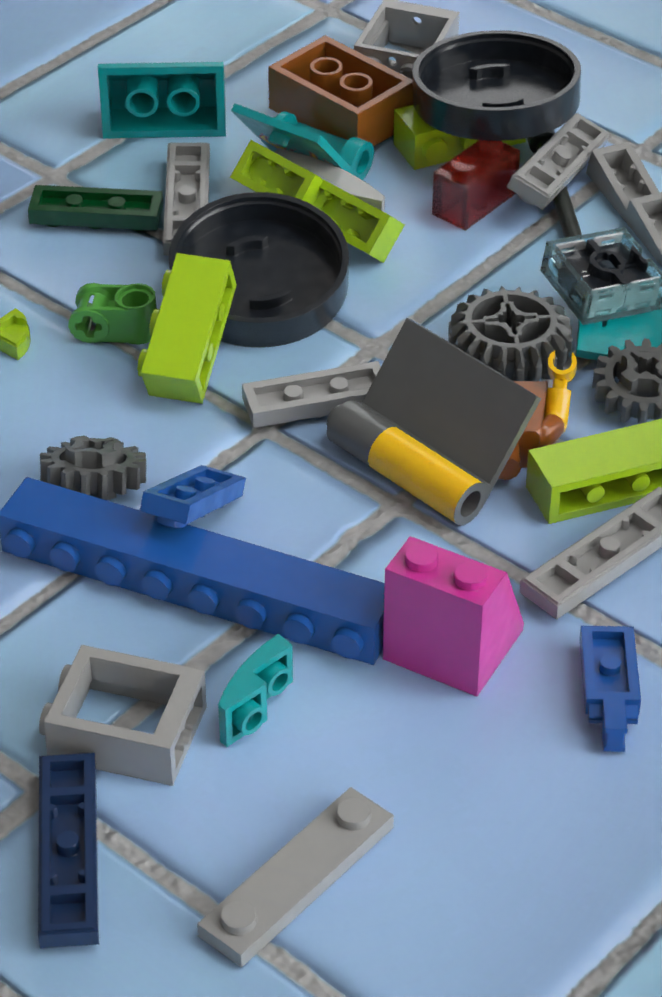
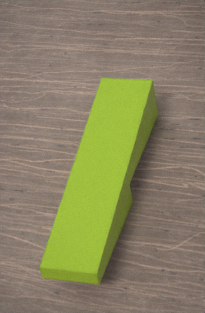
(360, 222)

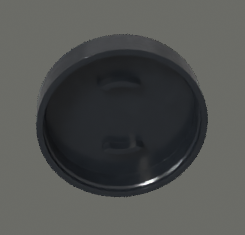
(496, 85)
(284, 260)

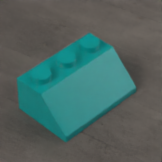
(162, 99)

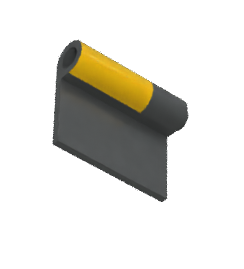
(435, 423)

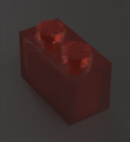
(474, 182)

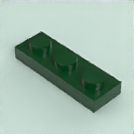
(95, 207)

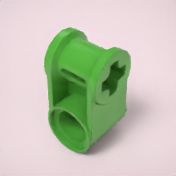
(119, 312)

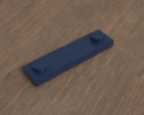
(68, 851)

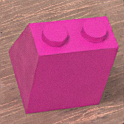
(448, 616)

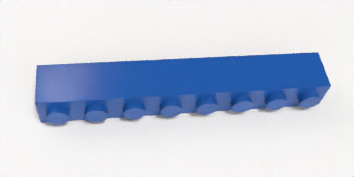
(196, 569)

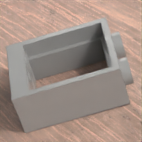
(396, 24)
(119, 749)

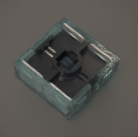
(603, 275)

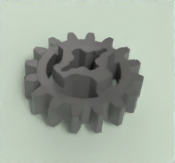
(639, 384)
(94, 466)

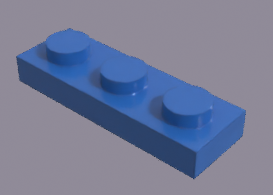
(191, 495)

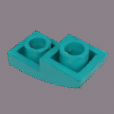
(246, 695)

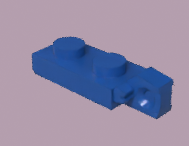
(610, 681)

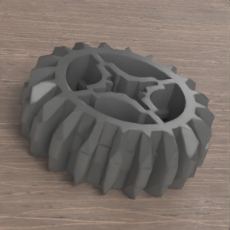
(512, 332)

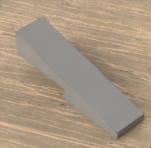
(630, 191)

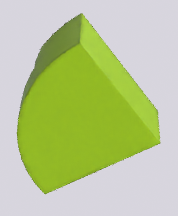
(14, 334)

